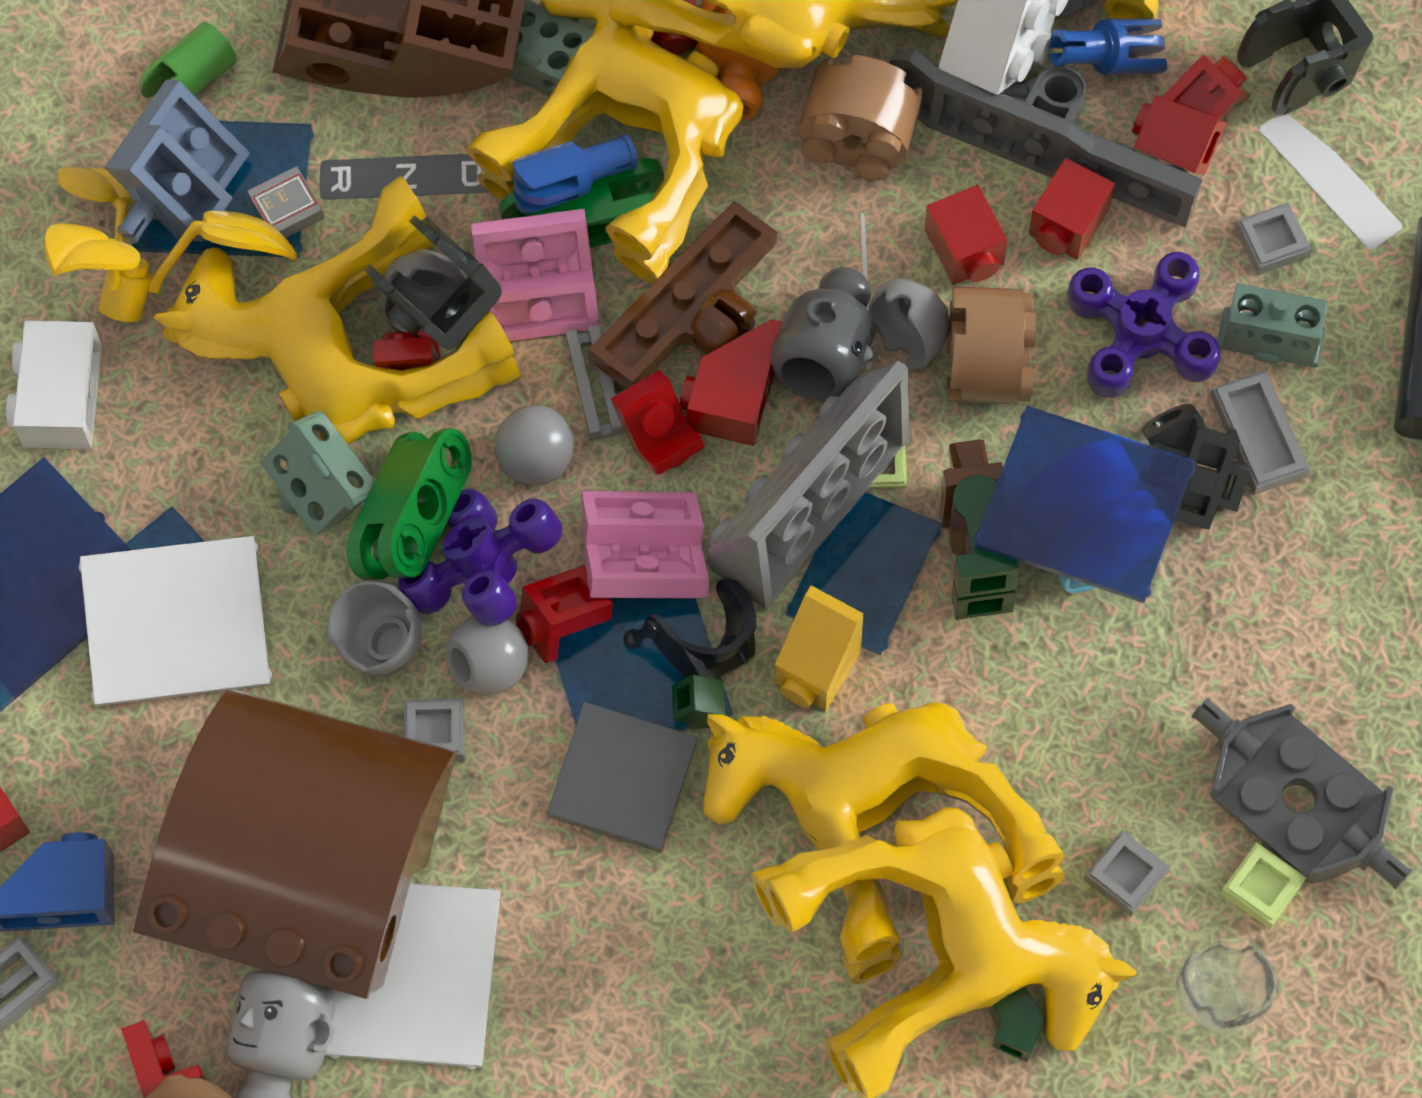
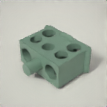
(545, 47)
(1273, 326)
(317, 473)

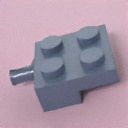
(175, 163)

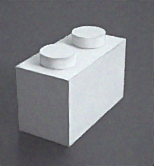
(55, 384)

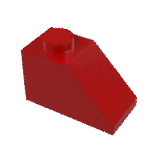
(732, 387)

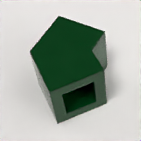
(696, 698)
(1018, 1024)

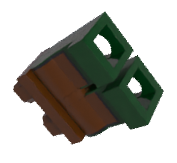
(982, 580)

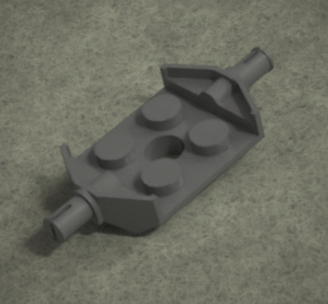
(1278, 751)

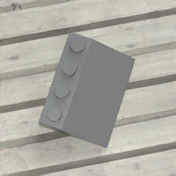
(814, 485)

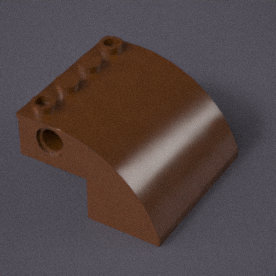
(399, 44)
(294, 842)

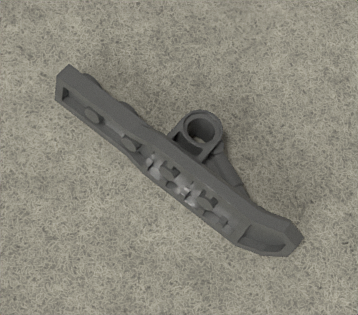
(1040, 133)

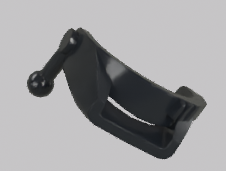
(688, 659)

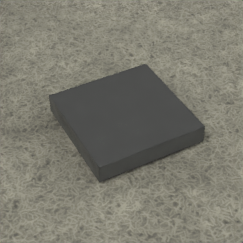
(622, 777)

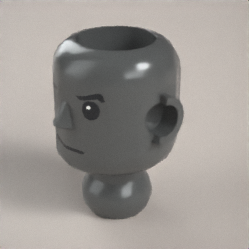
(825, 337)

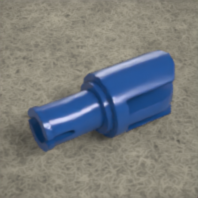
(1111, 45)
(568, 171)

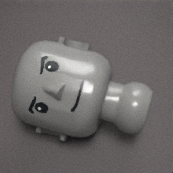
(279, 1032)

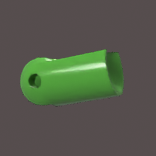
(193, 61)

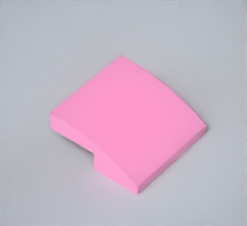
(541, 272)
(643, 544)

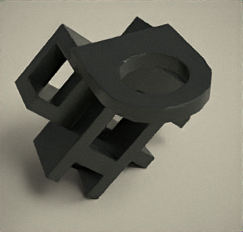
(1191, 439)

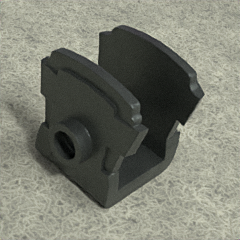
(1321, 72)
(461, 309)

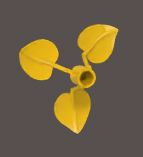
(127, 275)

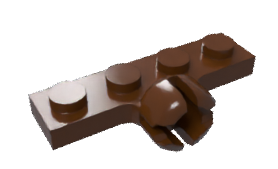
(689, 301)

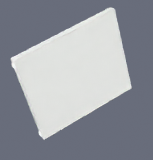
(174, 621)
(433, 987)

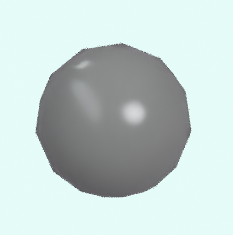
(534, 445)
(487, 657)

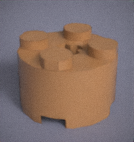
(859, 116)
(990, 345)

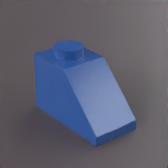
(61, 886)

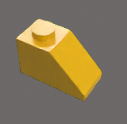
(818, 650)

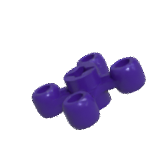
(1155, 337)
(483, 557)

